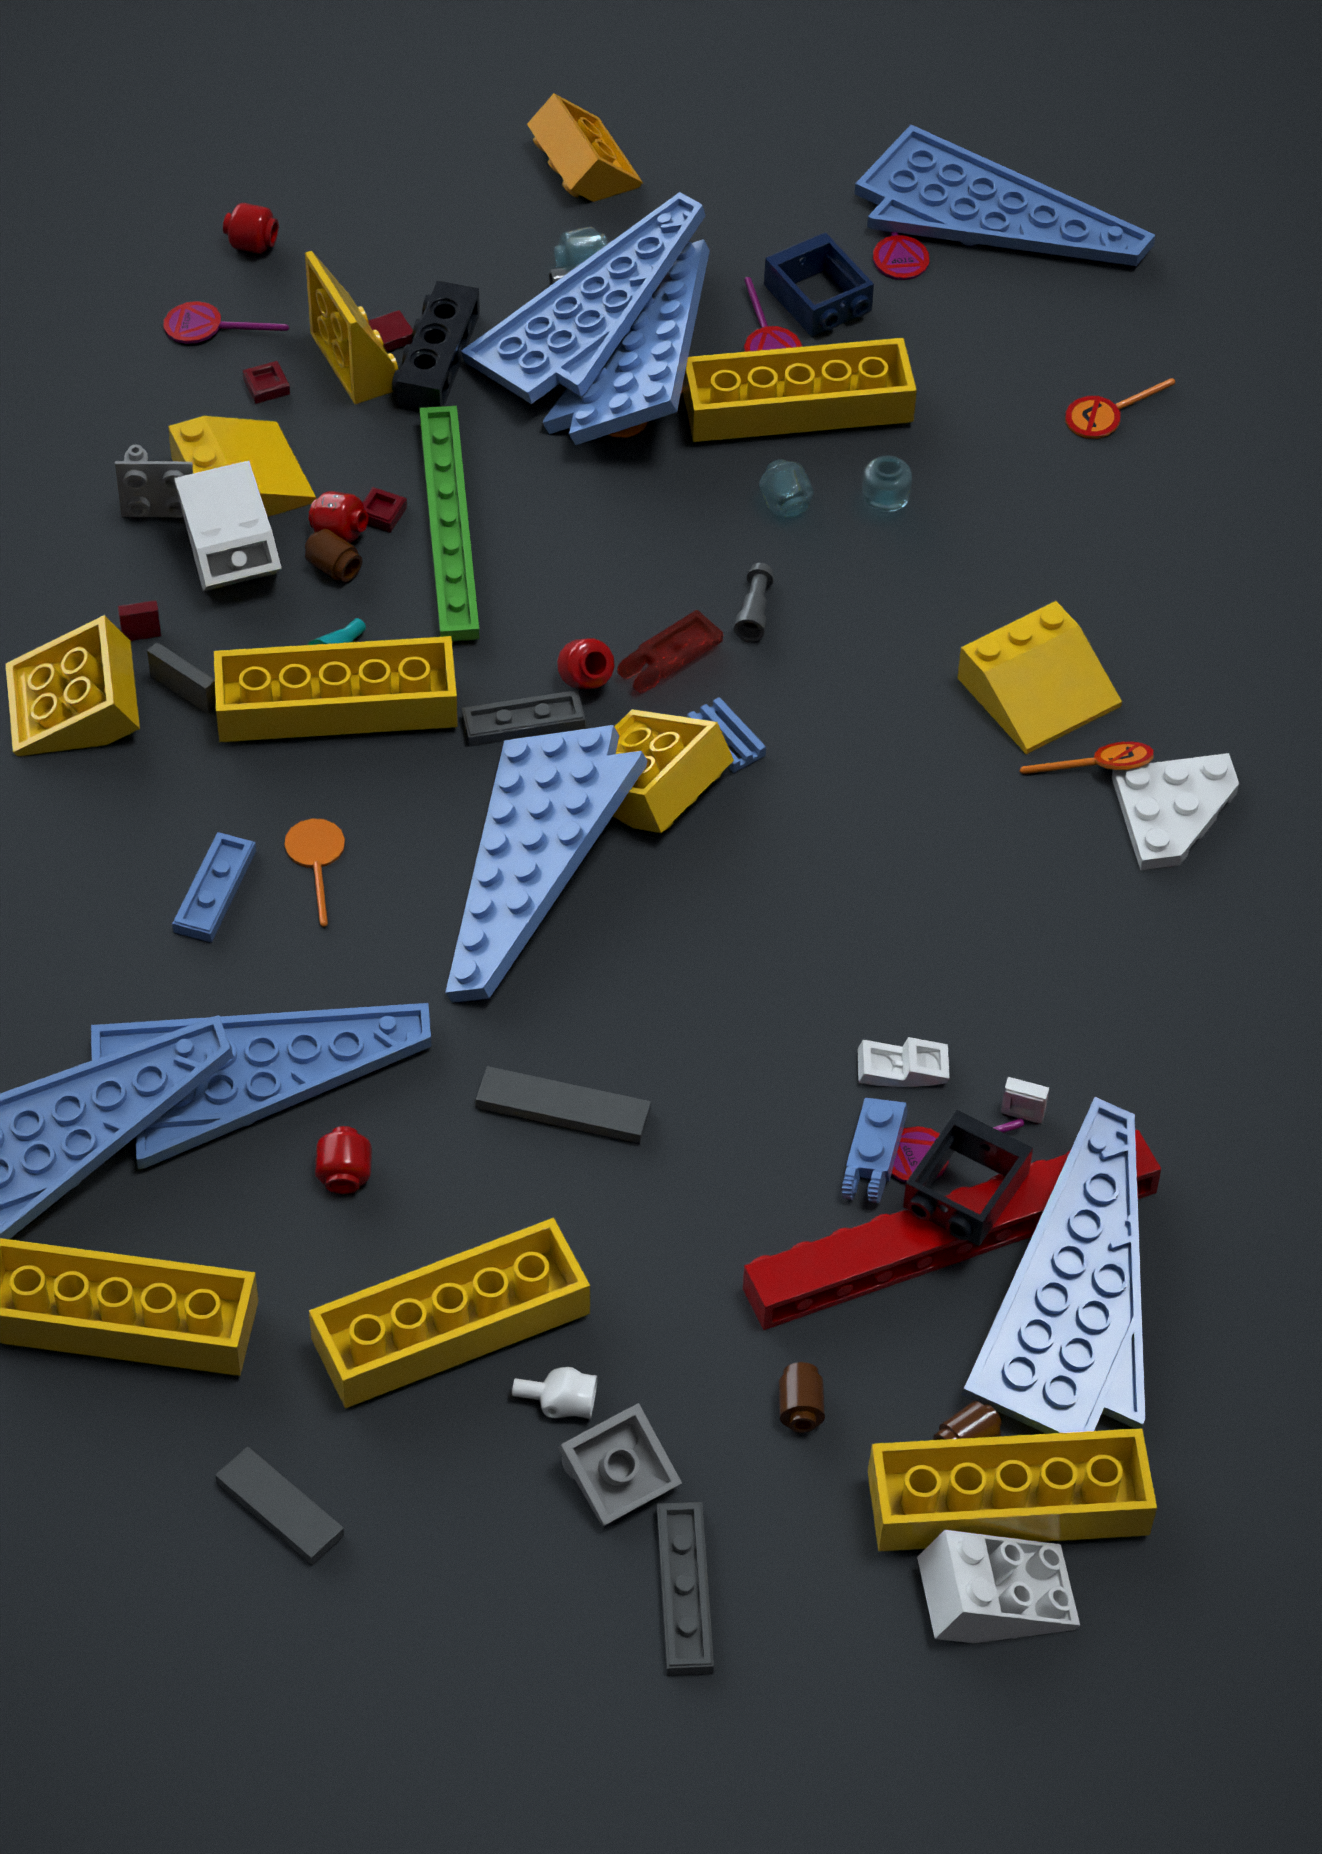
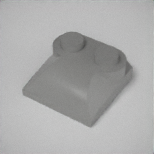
(619, 1464)

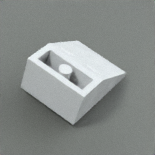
(227, 525)
(995, 1588)

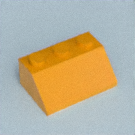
(582, 151)

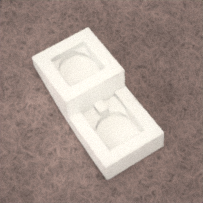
(907, 1066)

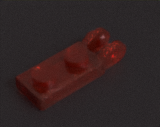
(670, 650)

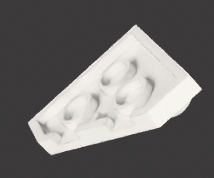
(1173, 805)

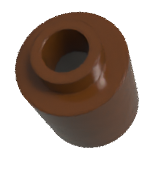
(333, 555)
(801, 1397)
(971, 1422)

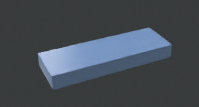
(214, 887)

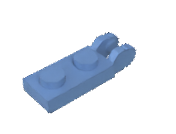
(874, 1147)

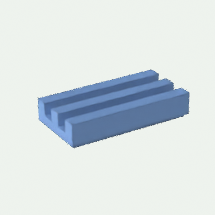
(734, 732)

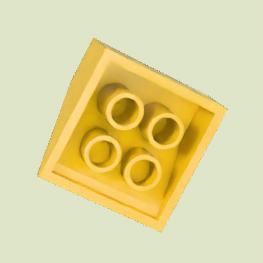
(346, 337)
(225, 441)
(1038, 677)
(73, 691)
(681, 764)

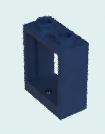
(818, 255)

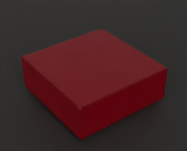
(393, 330)
(266, 382)
(384, 509)
(140, 620)

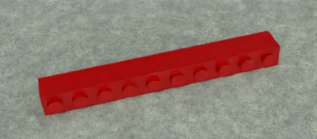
(903, 1246)

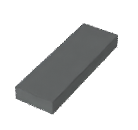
(523, 718)
(279, 1505)

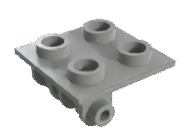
(149, 486)

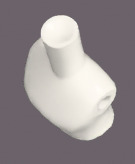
(562, 1393)

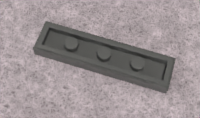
(563, 1104)
(685, 1589)

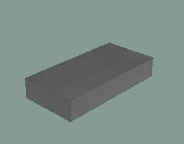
(182, 677)

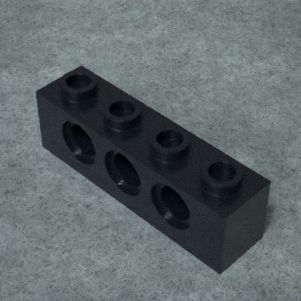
(436, 346)

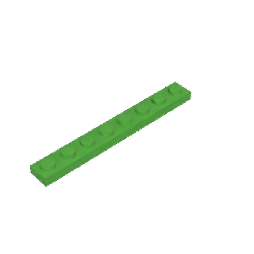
(449, 523)

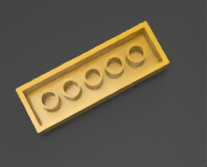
(799, 389)
(335, 689)
(125, 1307)
(449, 1312)
(1012, 1488)

